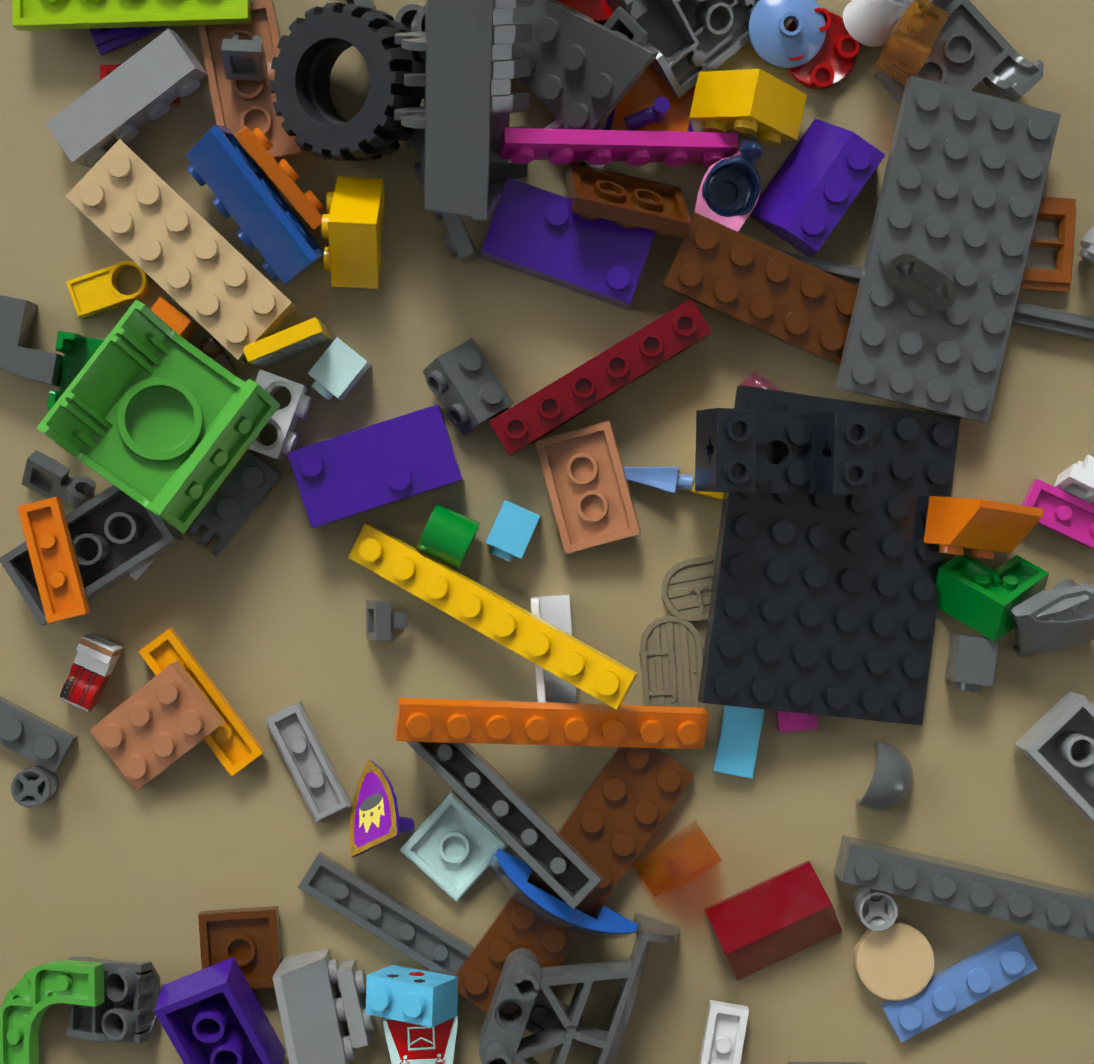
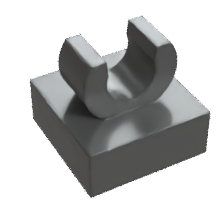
(244, 59)
(381, 620)

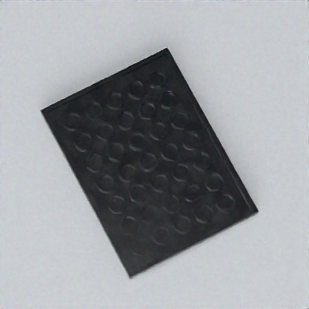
(831, 593)

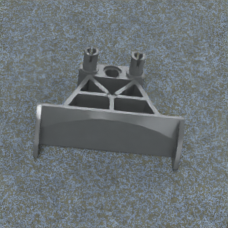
(520, 980)

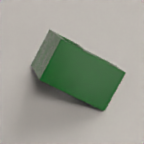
(985, 595)

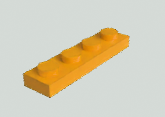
(231, 741)

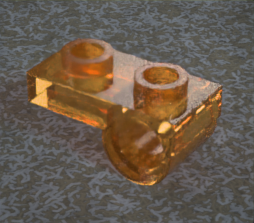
(911, 40)

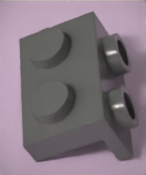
(466, 386)

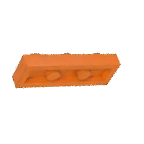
(281, 175)
(53, 559)

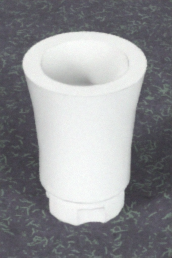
(873, 20)

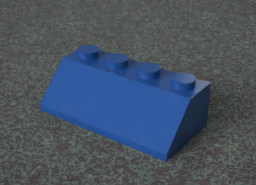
(253, 203)

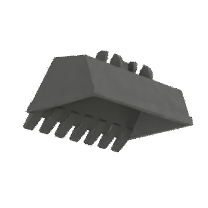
(467, 100)

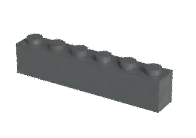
(513, 819)

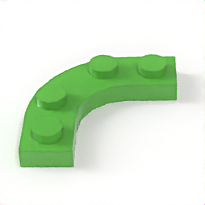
(39, 989)

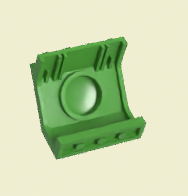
(158, 417)

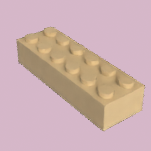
(180, 250)

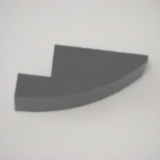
(16, 332)

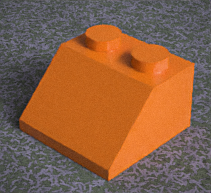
(978, 525)

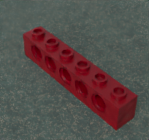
(600, 377)

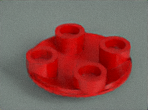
(834, 58)

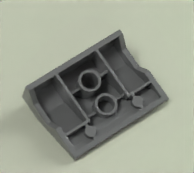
(690, 35)

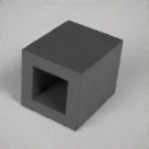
(971, 661)

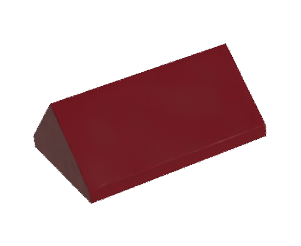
(773, 920)

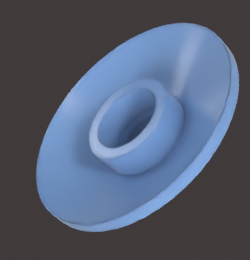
(775, 43)

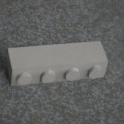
(127, 99)

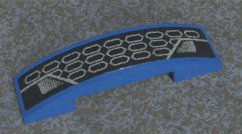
(514, 876)

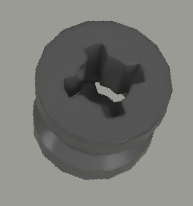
(26, 791)

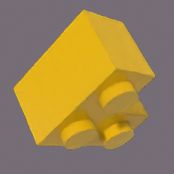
(748, 103)
(354, 232)

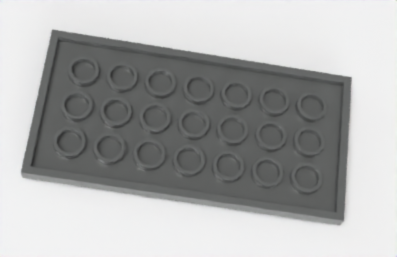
(966, 202)

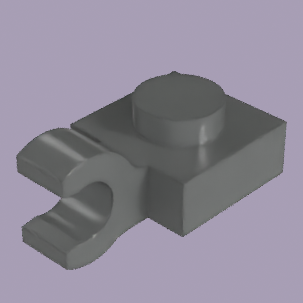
(52, 480)

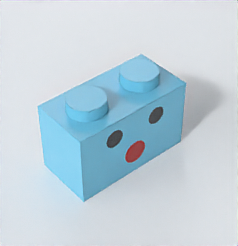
(411, 995)

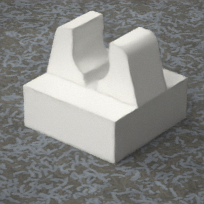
(1078, 479)

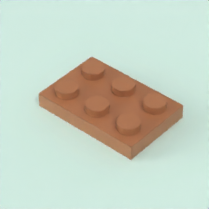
(588, 487)
(157, 725)

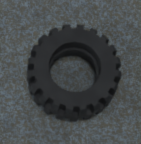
(304, 82)

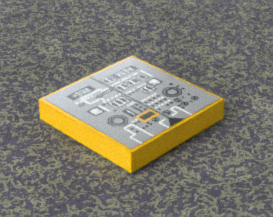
(287, 343)

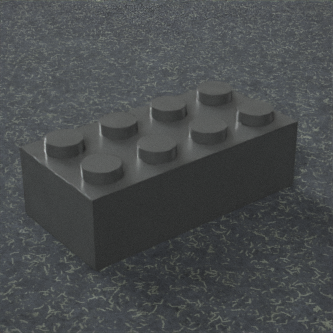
(110, 542)

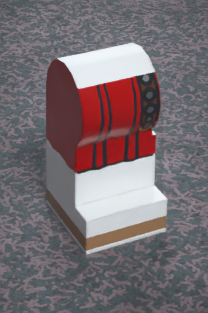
(90, 671)

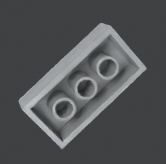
(1064, 750)

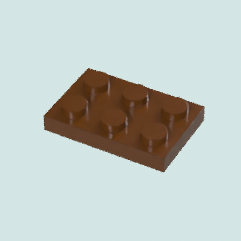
(627, 200)

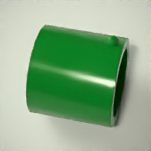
(448, 535)

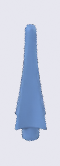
(660, 478)

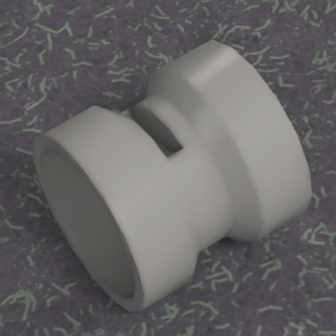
(880, 913)

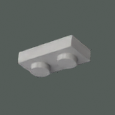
(352, 987)

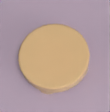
(894, 961)

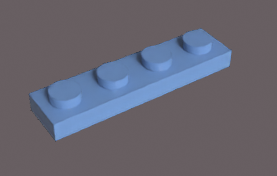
(961, 986)

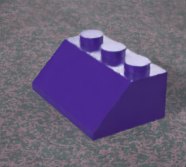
(816, 185)

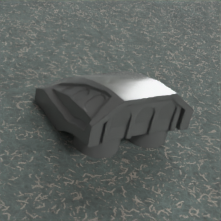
(1054, 619)
(128, 1004)

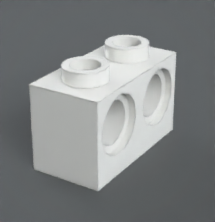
(283, 419)

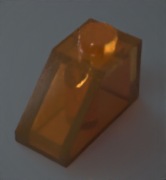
(678, 860)

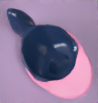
(731, 187)

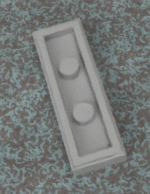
(308, 762)

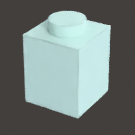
(338, 370)

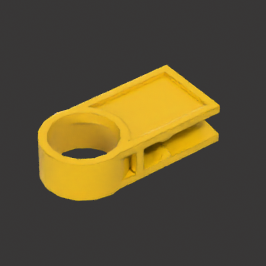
(99, 291)

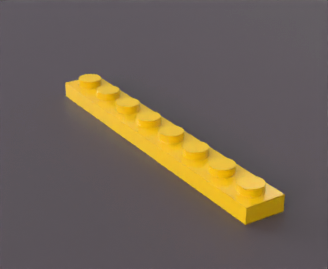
(493, 616)

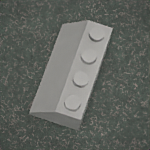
(312, 1009)

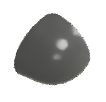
(890, 780)

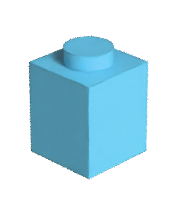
(512, 531)

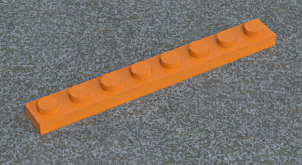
(549, 723)

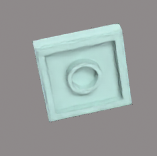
(453, 846)

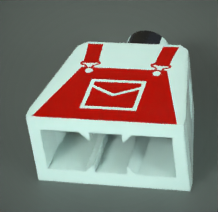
(421, 1044)

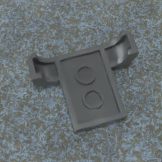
(969, 53)

